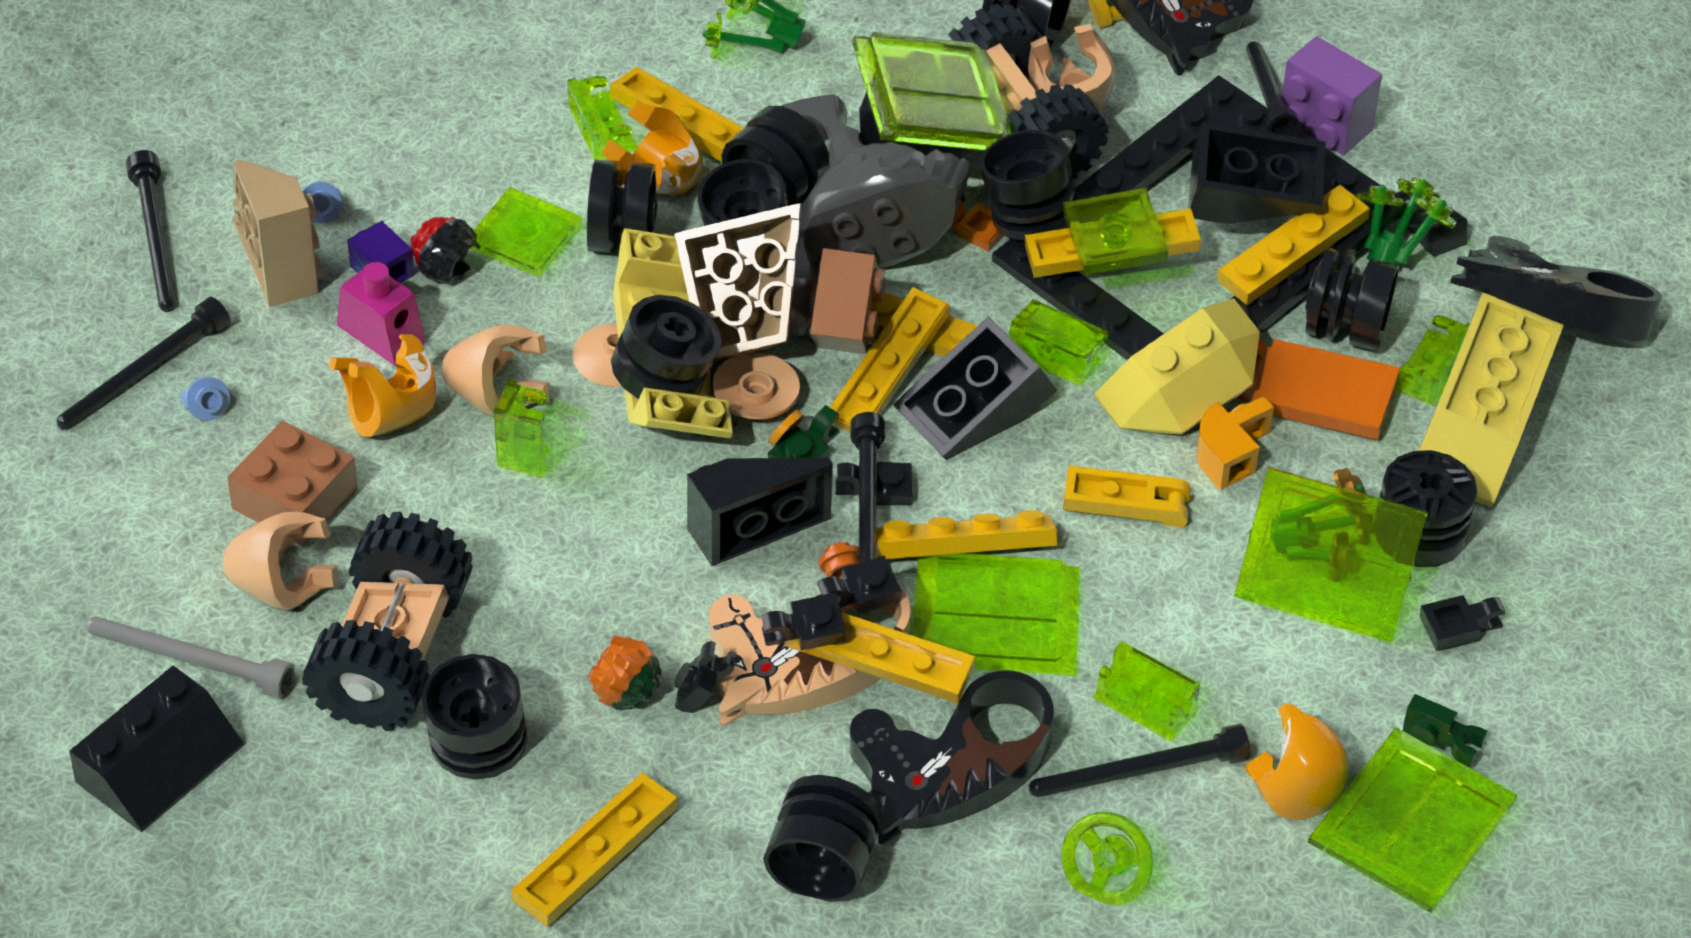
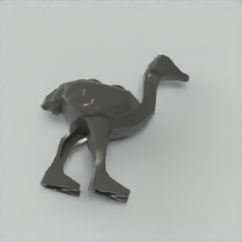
(869, 201)

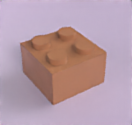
(846, 301)
(292, 475)

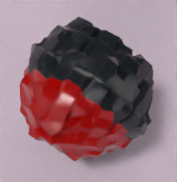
(441, 248)

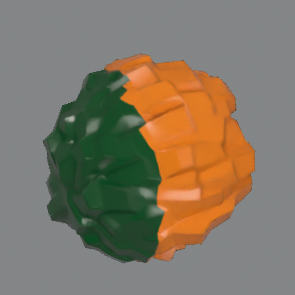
(625, 674)

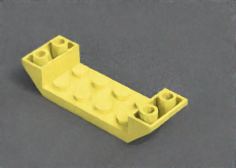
(647, 268)
(1492, 391)

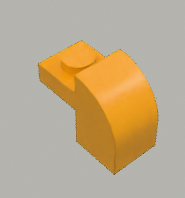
(1228, 443)

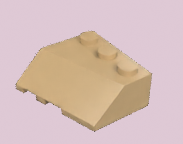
(276, 232)
(744, 277)

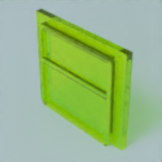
(931, 90)
(1330, 554)
(1000, 610)
(1413, 819)

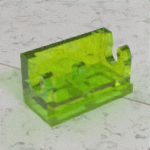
(597, 116)
(1058, 341)
(1432, 361)
(520, 430)
(1147, 691)

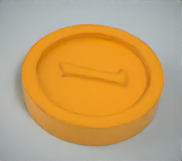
(786, 426)

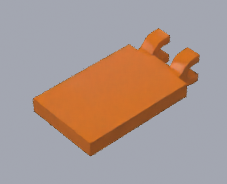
(1324, 387)

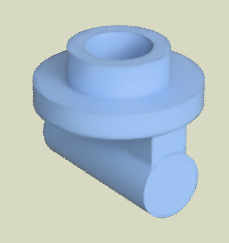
(326, 200)
(206, 398)

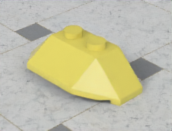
(1184, 372)

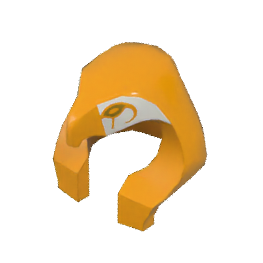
(665, 145)
(391, 404)
(1310, 768)

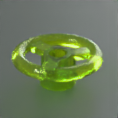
(1119, 846)

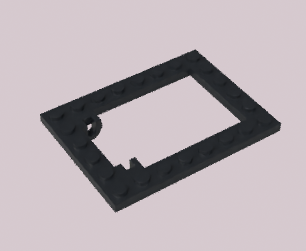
(1142, 165)

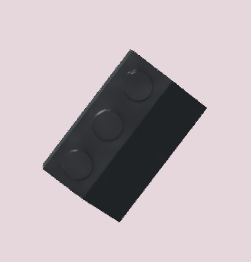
(155, 749)

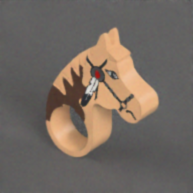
(776, 676)

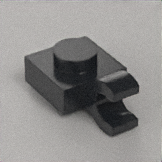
(893, 482)
(864, 585)
(812, 621)
(1457, 623)
(698, 679)

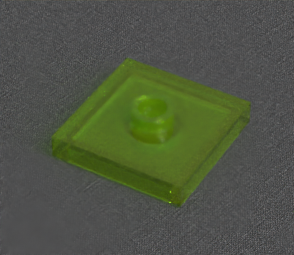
(525, 231)
(1115, 231)

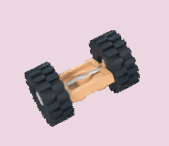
(1063, 112)
(404, 583)

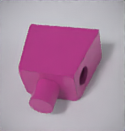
(378, 311)

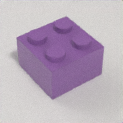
(1331, 94)

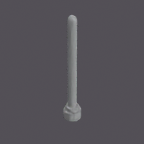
(265, 675)

